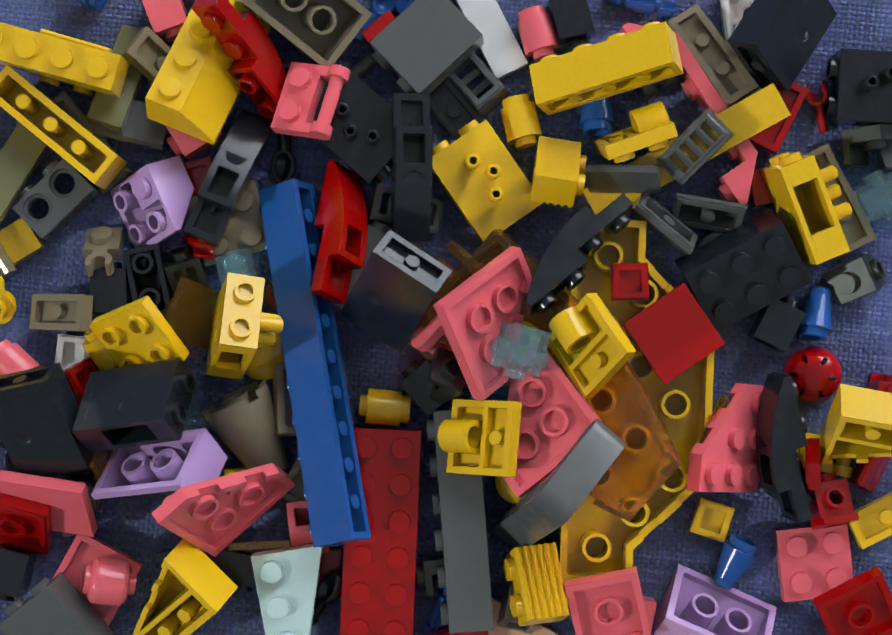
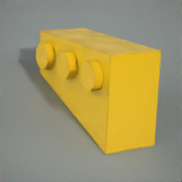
(857, 425)
(185, 593)

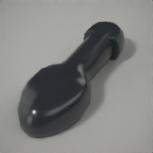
(283, 162)
(327, 593)

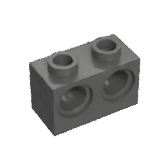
(62, 207)

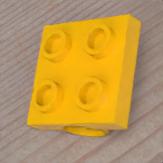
(649, 129)
(138, 334)
(589, 344)
(481, 437)

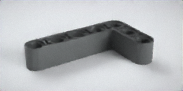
(563, 491)

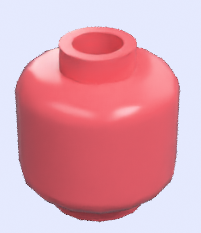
(108, 581)

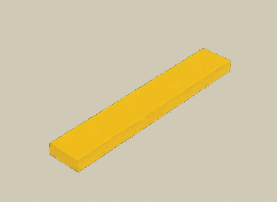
(743, 119)

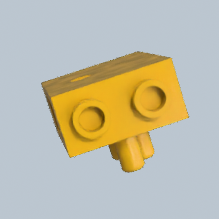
(482, 179)
(806, 205)
(239, 326)

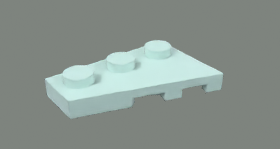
(287, 588)

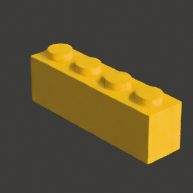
(62, 60)
(606, 68)
(58, 129)

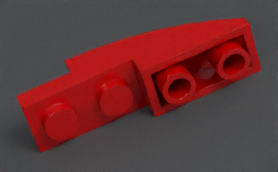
(255, 62)
(344, 235)

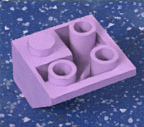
(154, 201)

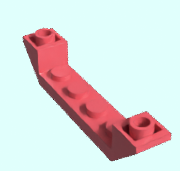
(736, 183)

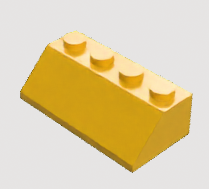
(193, 83)

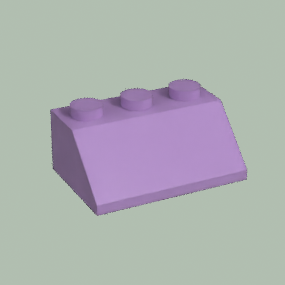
(161, 466)
(702, 607)

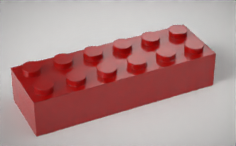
(382, 569)

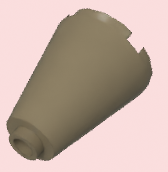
(248, 425)

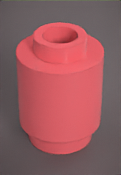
(537, 32)
(14, 358)

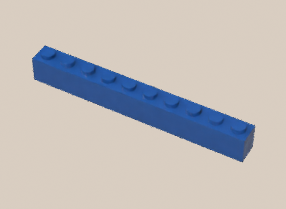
(313, 368)

